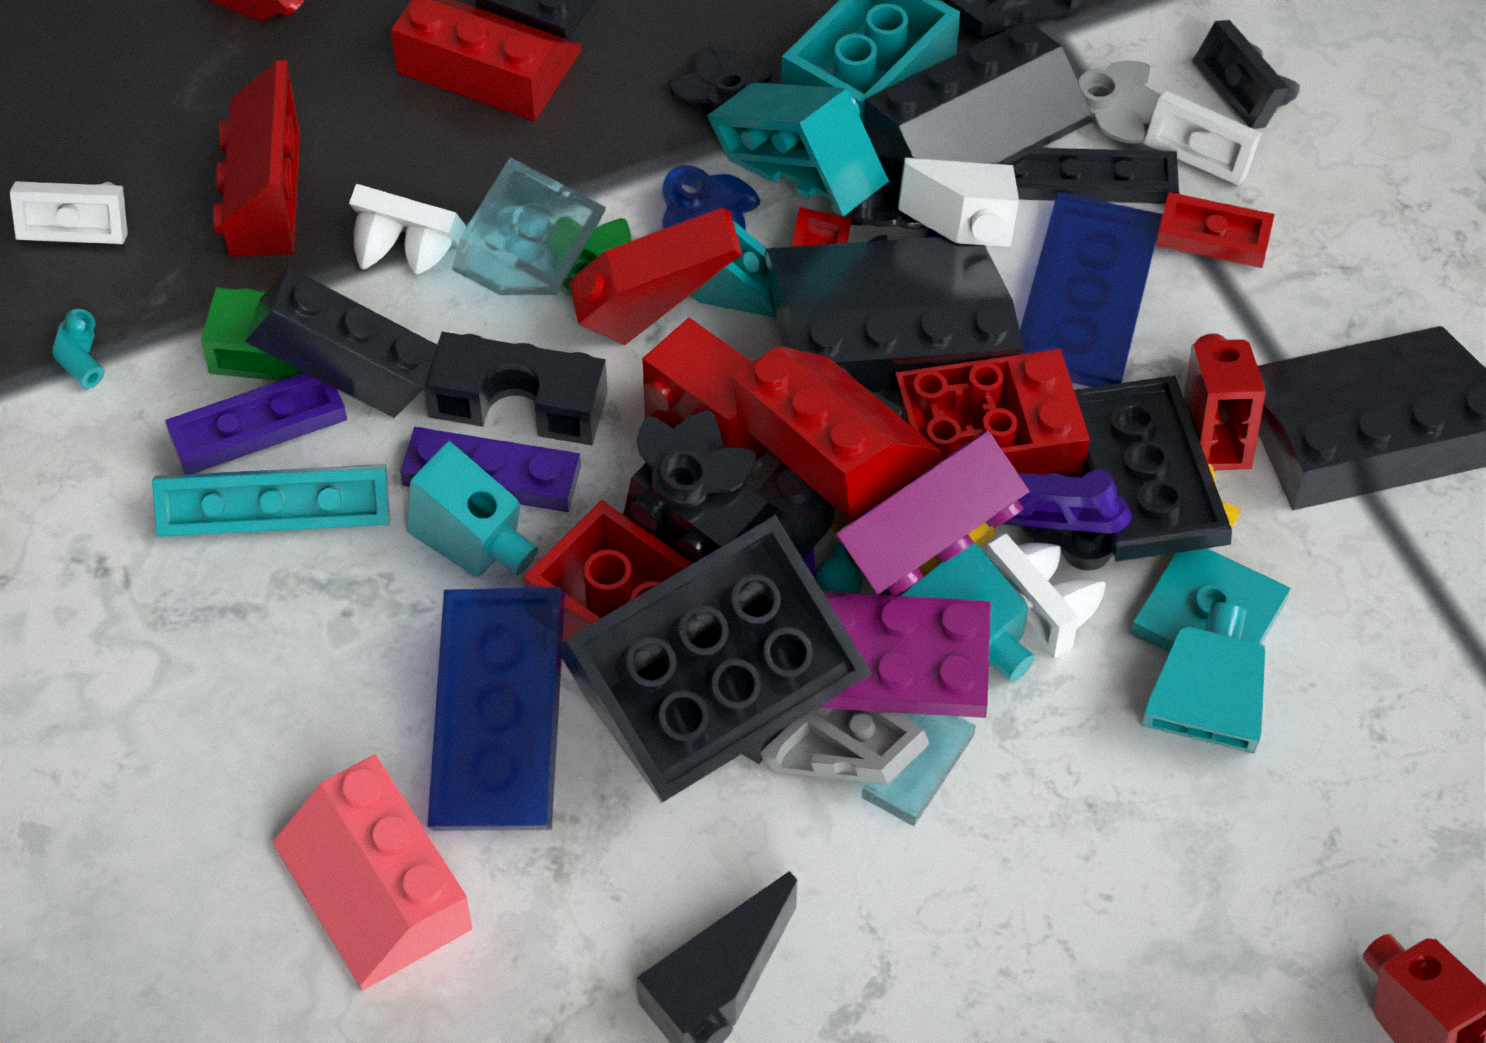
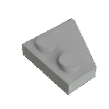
(846, 745)

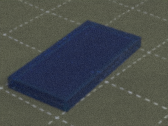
(1090, 286)
(497, 709)

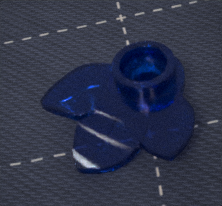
(711, 194)

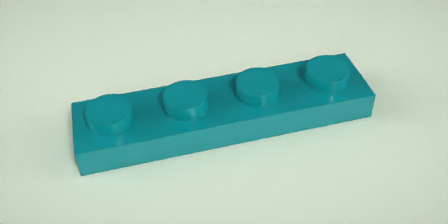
(271, 500)

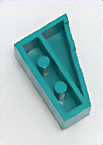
(804, 137)

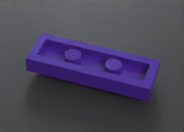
(254, 421)
(529, 472)

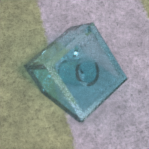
(526, 233)

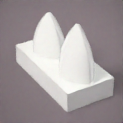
(1202, 137)
(69, 212)
(384, 216)
(1052, 610)

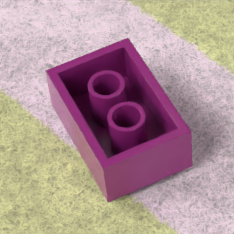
(934, 514)

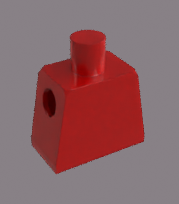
(1226, 377)
(1426, 993)

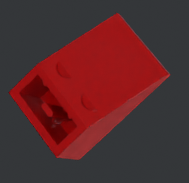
(1017, 398)

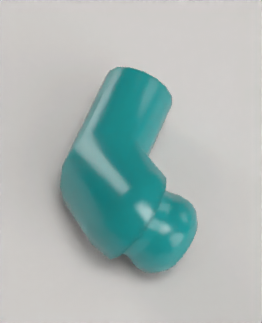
(73, 348)

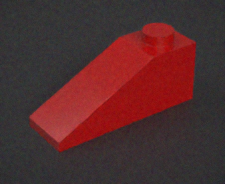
(649, 276)

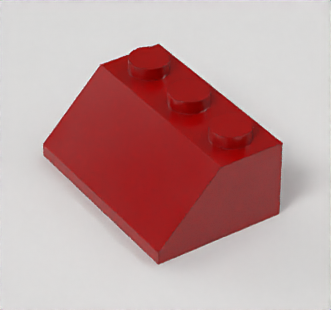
(481, 55)
(259, 167)
(829, 429)

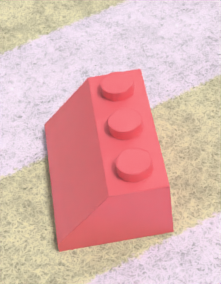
(372, 873)

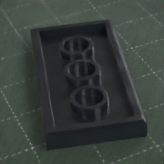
(1159, 468)

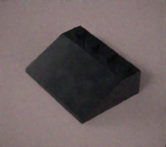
(892, 305)
(1373, 416)
(714, 659)

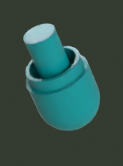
(839, 573)

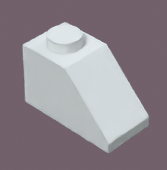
(961, 199)

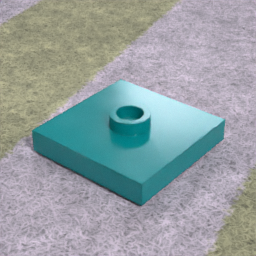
(1196, 581)

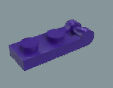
(1072, 503)

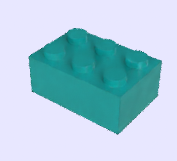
(872, 45)

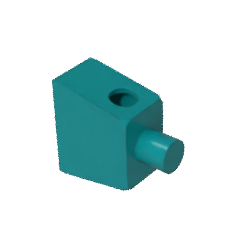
(466, 515)
(975, 577)
(1212, 683)

